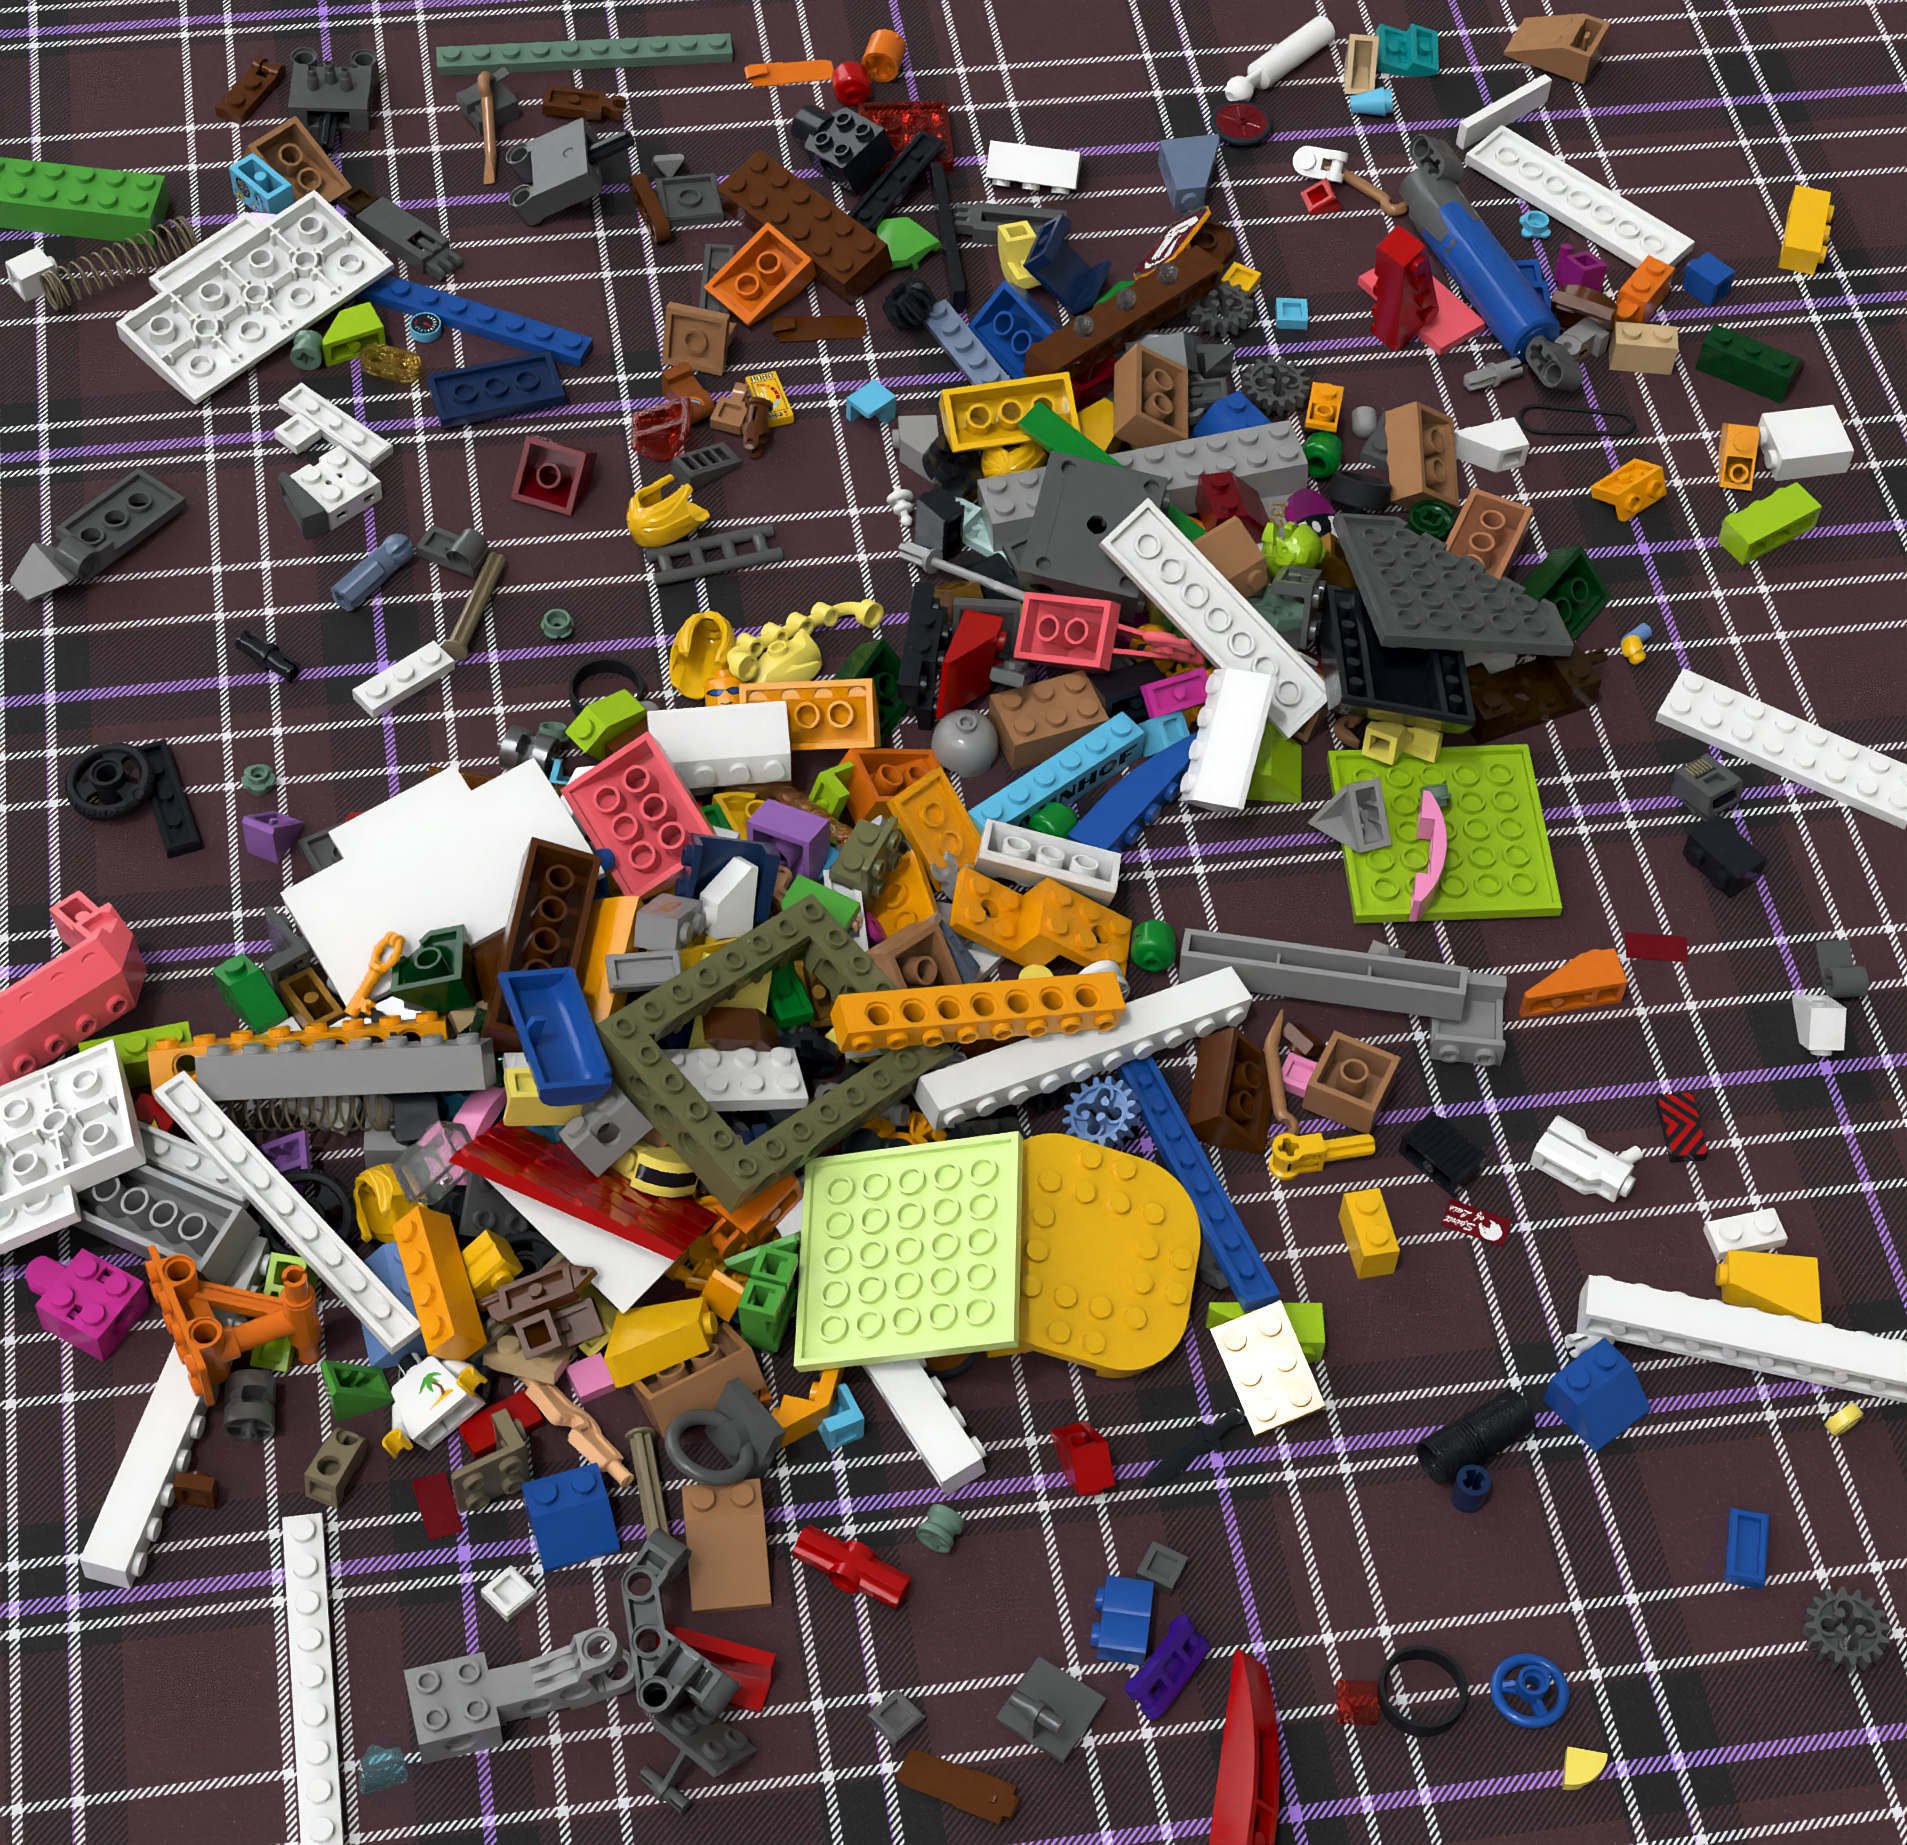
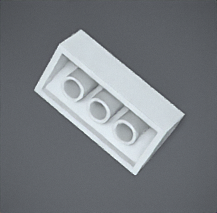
(1227, 739)
(726, 743)
(1033, 856)

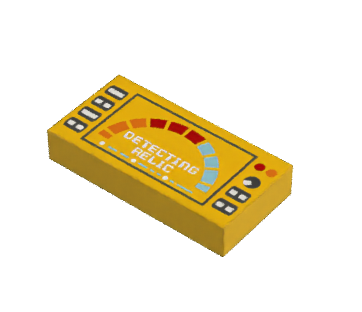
(769, 387)

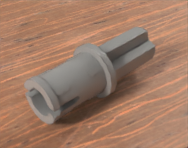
(1492, 374)

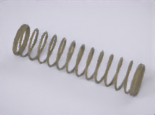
(46, 278)
(377, 1119)

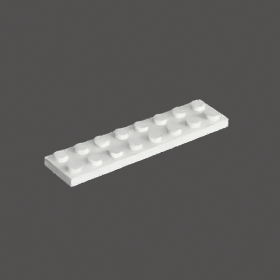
(1576, 199)
(1213, 612)
(1787, 746)
(730, 1078)

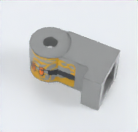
(1584, 339)

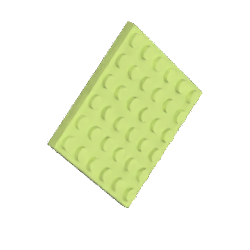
(910, 1253)

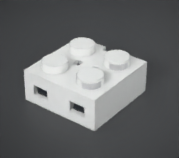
(340, 485)

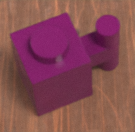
(1579, 269)

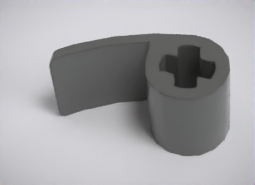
(1838, 972)

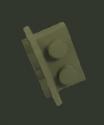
(868, 858)

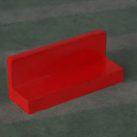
(740, 1662)

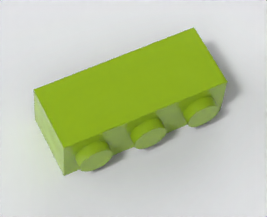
(1769, 523)
(134, 1049)

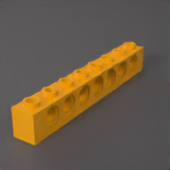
(961, 1003)
(165, 1055)

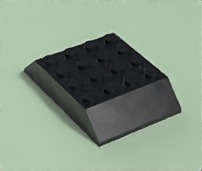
(1385, 682)

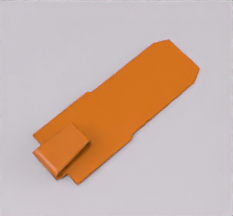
(791, 72)

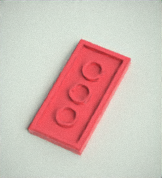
(1452, 324)

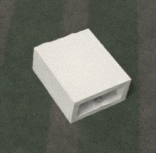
(1804, 443)

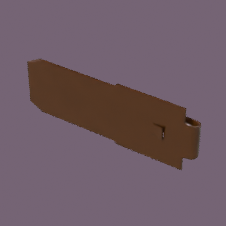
(817, 328)
(959, 1786)

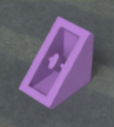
(270, 834)

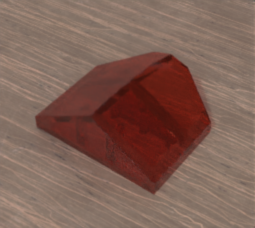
(661, 429)

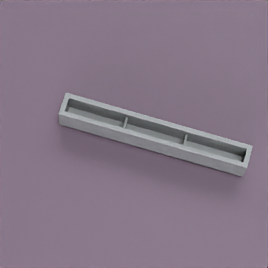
(1328, 974)
(346, 1068)

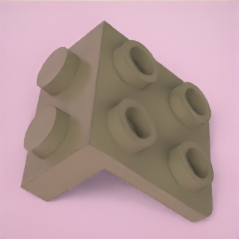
(497, 1472)

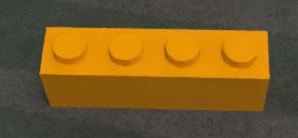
(439, 1284)

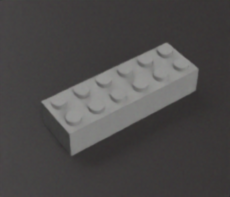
(179, 1218)

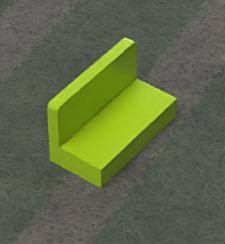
(831, 789)

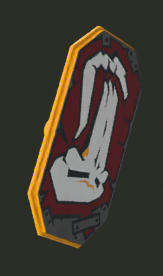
(1173, 240)

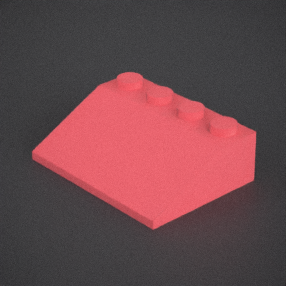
(640, 813)

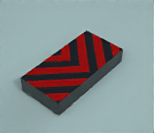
(1681, 1127)

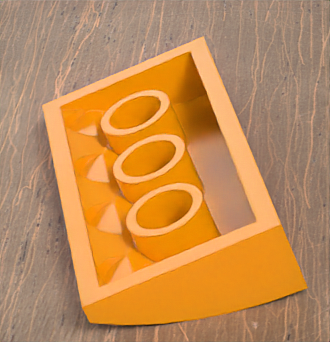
(823, 711)
(607, 932)

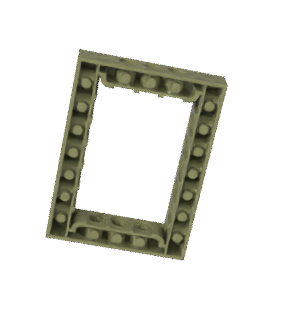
(682, 1115)

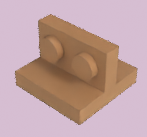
(697, 338)

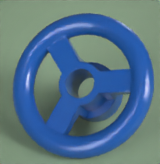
(1534, 1674)

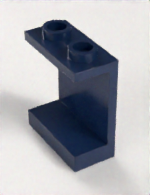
(1063, 270)
(710, 854)

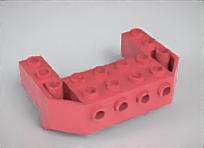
(74, 991)

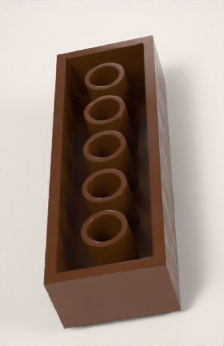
(842, 250)
(543, 924)

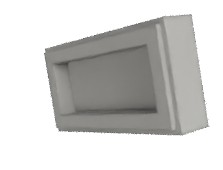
(641, 970)

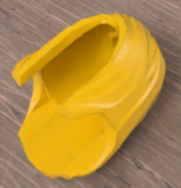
(1003, 461)
(659, 521)
(699, 651)
(380, 1203)

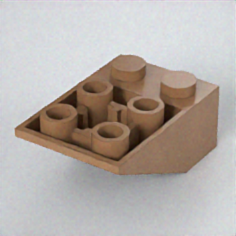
(1560, 44)

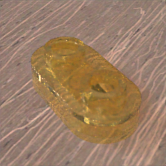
(390, 362)

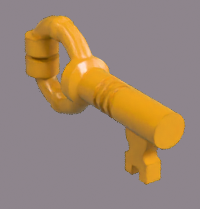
(376, 970)

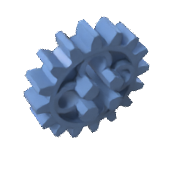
(1120, 1105)

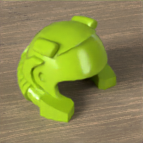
(1298, 548)

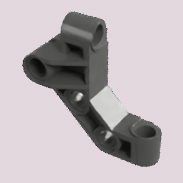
(673, 1666)

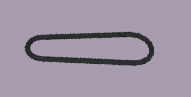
(1575, 409)

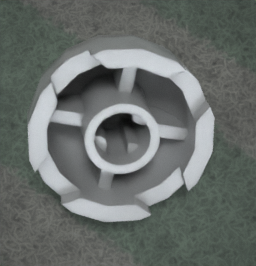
(965, 743)

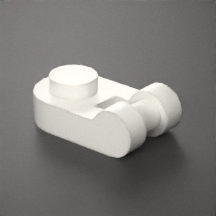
(1310, 161)

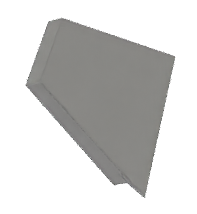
(39, 573)
(1356, 816)

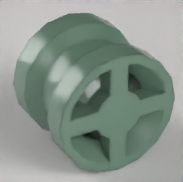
(307, 350)
(940, 1528)

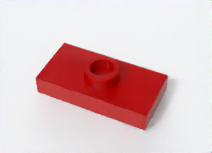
(478, 1429)

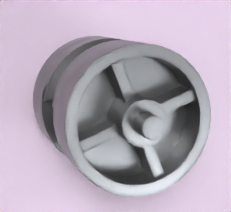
(521, 745)
(249, 1405)

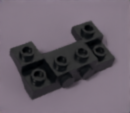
(923, 653)

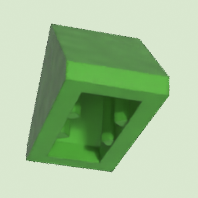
(354, 1388)

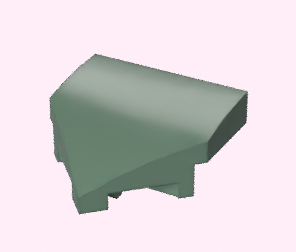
(1279, 613)

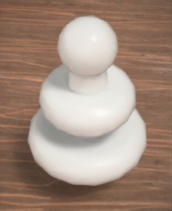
(901, 504)

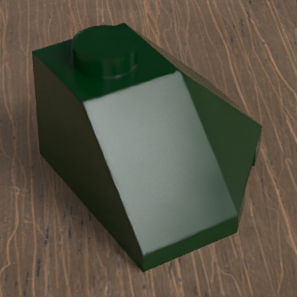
(438, 973)

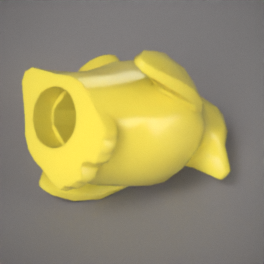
(789, 661)

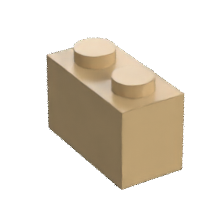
(1643, 348)

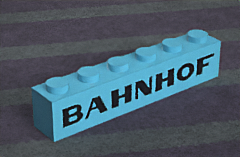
(1066, 774)

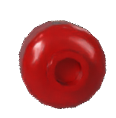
(851, 83)

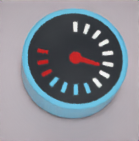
(425, 327)

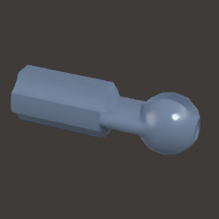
(372, 571)

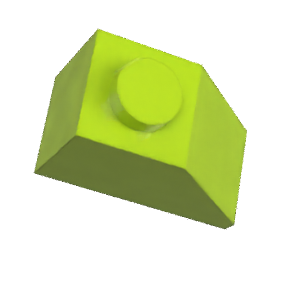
(351, 332)
(605, 721)

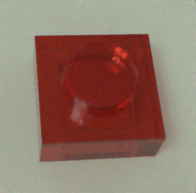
(1356, 1702)

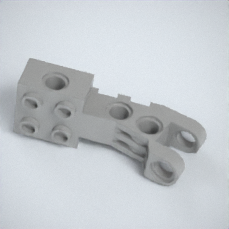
(463, 1704)

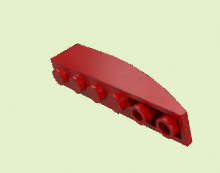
(1249, 1760)

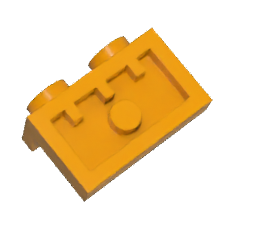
(1631, 488)

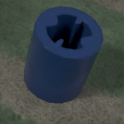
(1474, 1478)

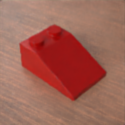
(970, 660)

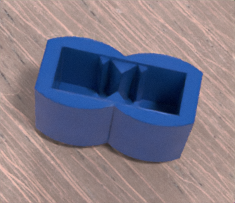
(1124, 1620)

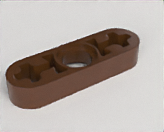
(649, 208)

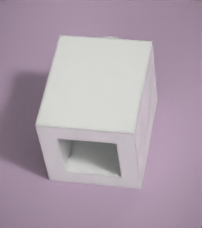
(25, 273)

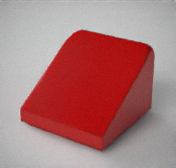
(1321, 198)

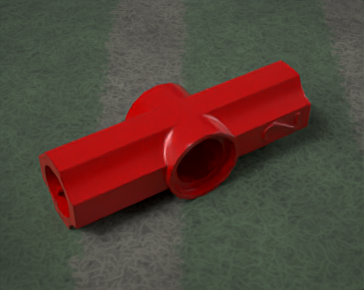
(852, 1566)

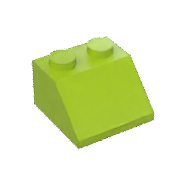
(1276, 769)

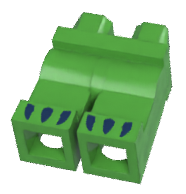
(768, 1299)

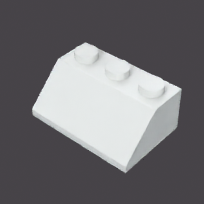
(1033, 167)

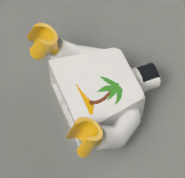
(431, 1401)

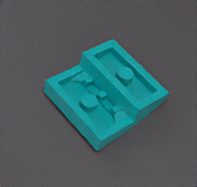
(1408, 52)

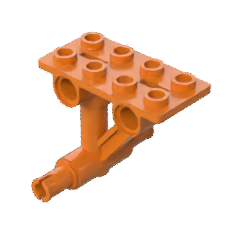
(202, 1340)

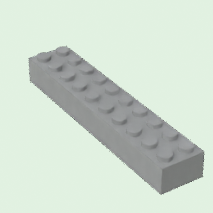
(1261, 456)

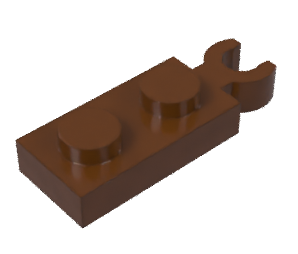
(582, 103)

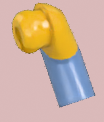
(1632, 643)

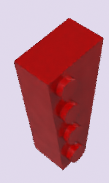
(1403, 289)

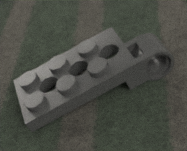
(114, 540)

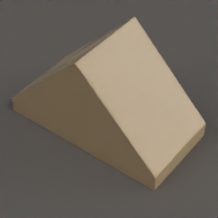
(1360, 64)

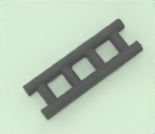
(702, 568)

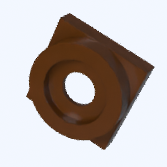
(1576, 302)

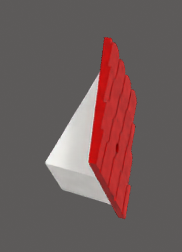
(588, 1218)

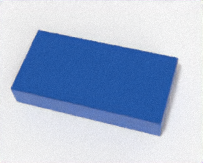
(1746, 1548)

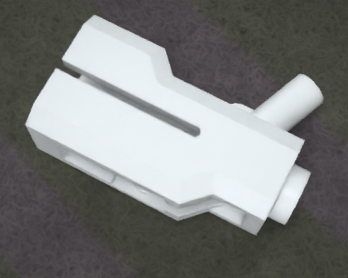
(1582, 1164)

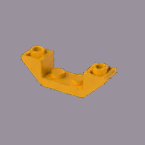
(804, 1416)

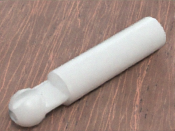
(1281, 59)

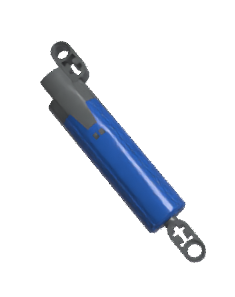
(1482, 265)

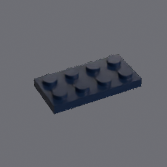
(495, 389)

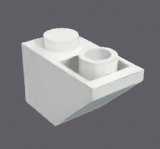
(1493, 445)

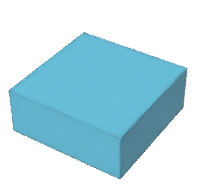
(1291, 313)

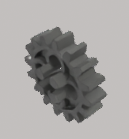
(1235, 310)
(1290, 385)
(1830, 1612)

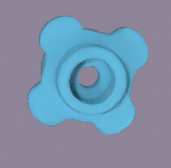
(1535, 225)

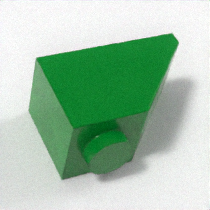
(249, 993)

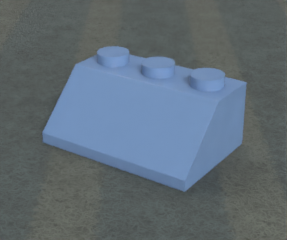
(389, 1270)

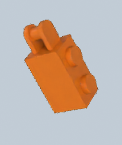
(1644, 291)
(754, 1219)

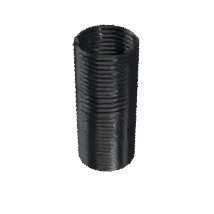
(1483, 1434)

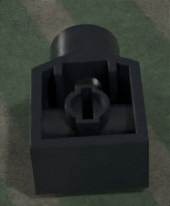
(842, 144)

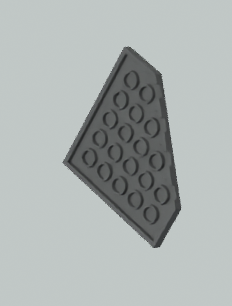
(1441, 601)

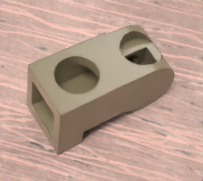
(334, 1466)

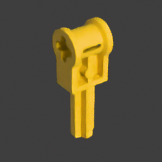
(1310, 1152)

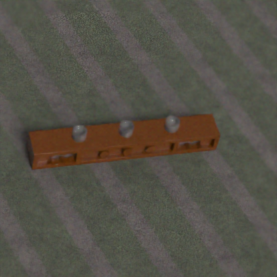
(1125, 315)

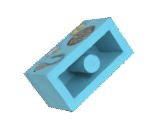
(260, 186)

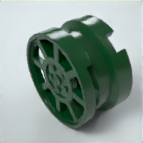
(1432, 518)

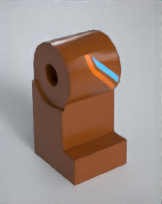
(679, 383)

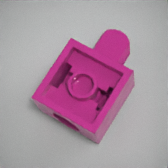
(87, 1301)

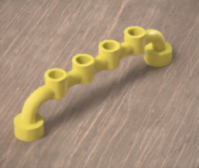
(743, 657)

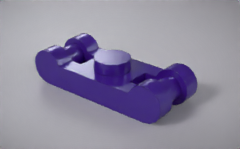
(1168, 1668)

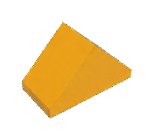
(724, 1291)

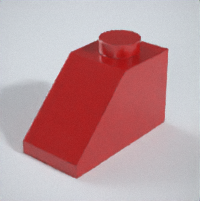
(1083, 1458)

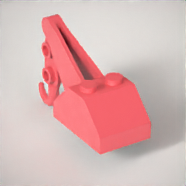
(1082, 634)

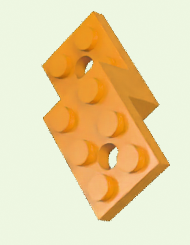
(1038, 924)

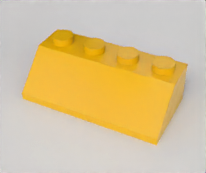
(990, 412)

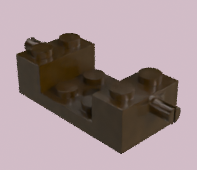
(1553, 686)

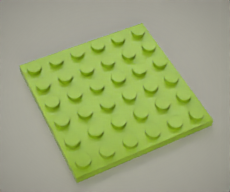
(1495, 835)

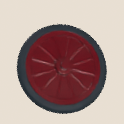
(1241, 123)

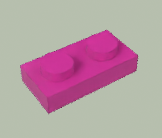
(1175, 692)

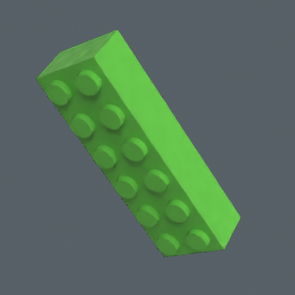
(80, 200)

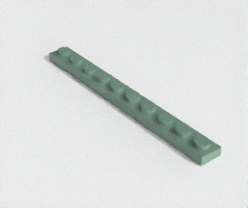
(584, 54)

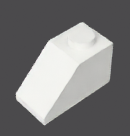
(730, 900)
(1819, 1023)

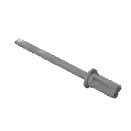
(933, 560)

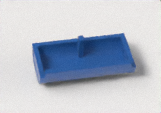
(557, 1035)

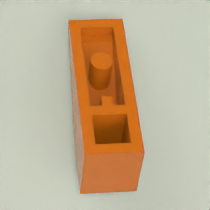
(1583, 982)

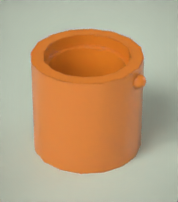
(884, 55)

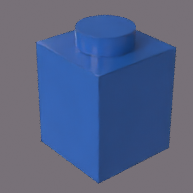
(1708, 279)

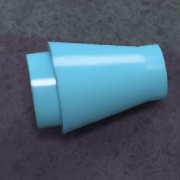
(1372, 102)

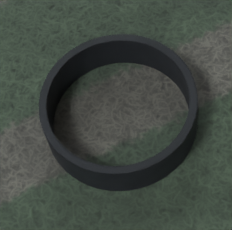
(602, 665)
(1435, 1656)

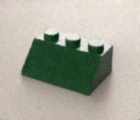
(1748, 363)
(1571, 584)
(883, 665)

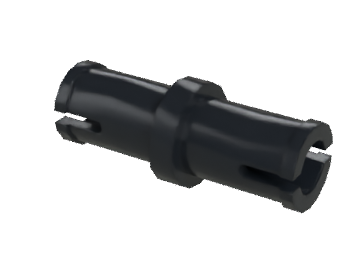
(268, 656)

